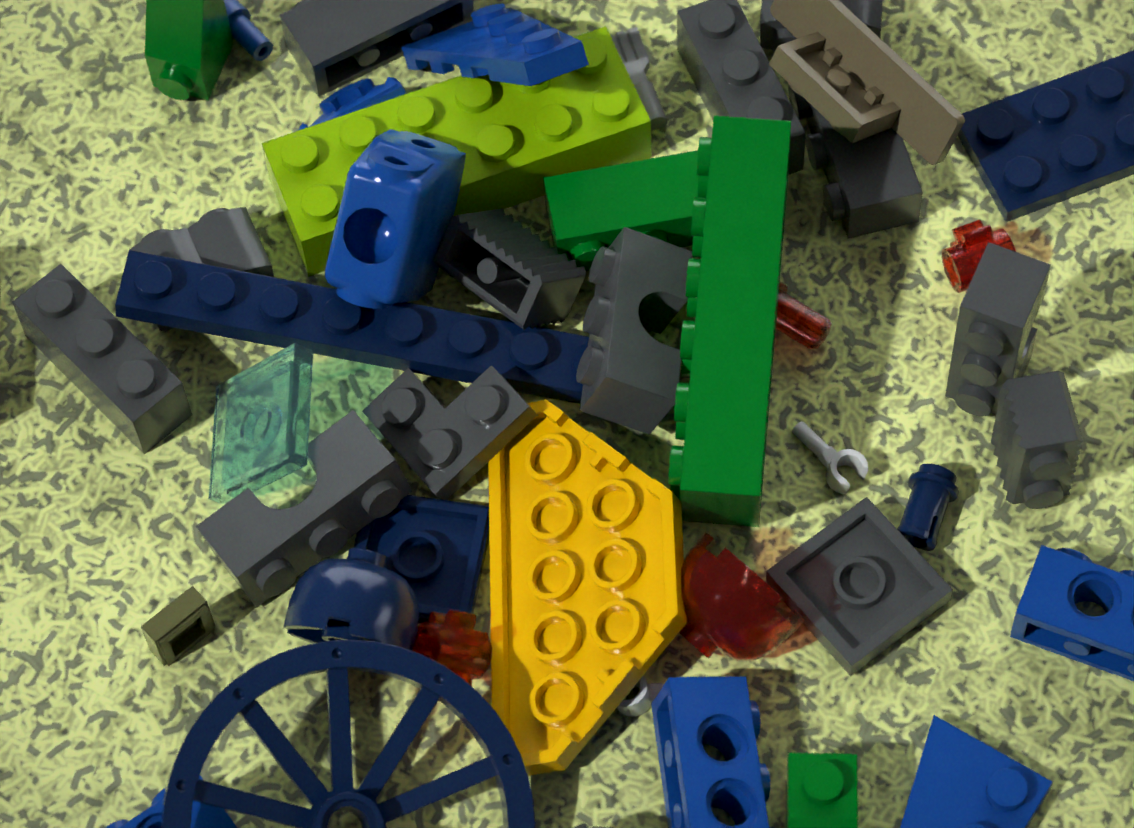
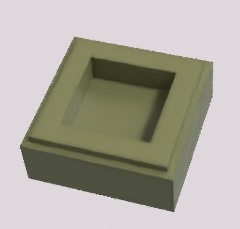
(178, 626)

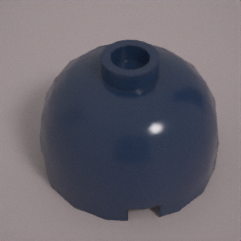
(353, 602)

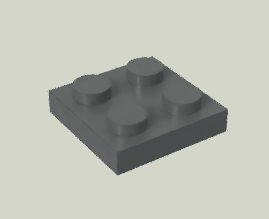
(859, 585)

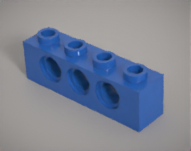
(1054, 623)
(715, 714)

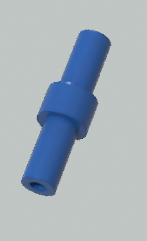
(246, 32)

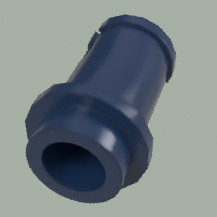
(929, 497)

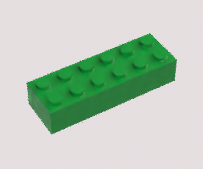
(734, 307)

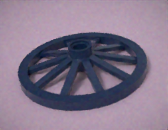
(336, 659)

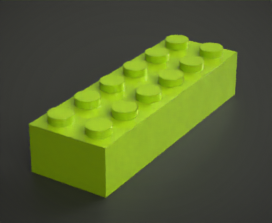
(506, 130)

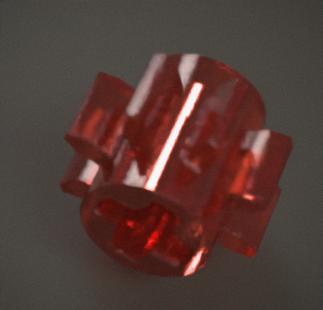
(966, 251)
(455, 644)

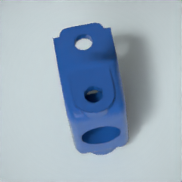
(393, 219)

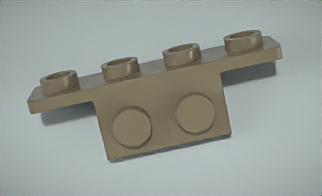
(860, 79)

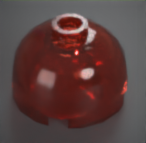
(730, 606)

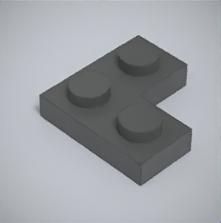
(452, 441)

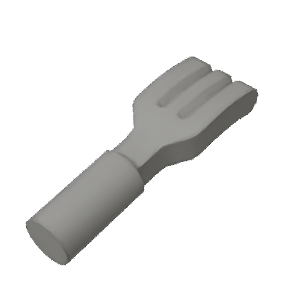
(637, 63)

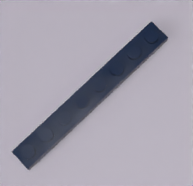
(314, 316)

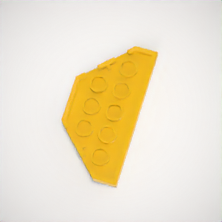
(577, 584)

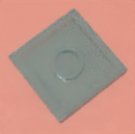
(261, 424)

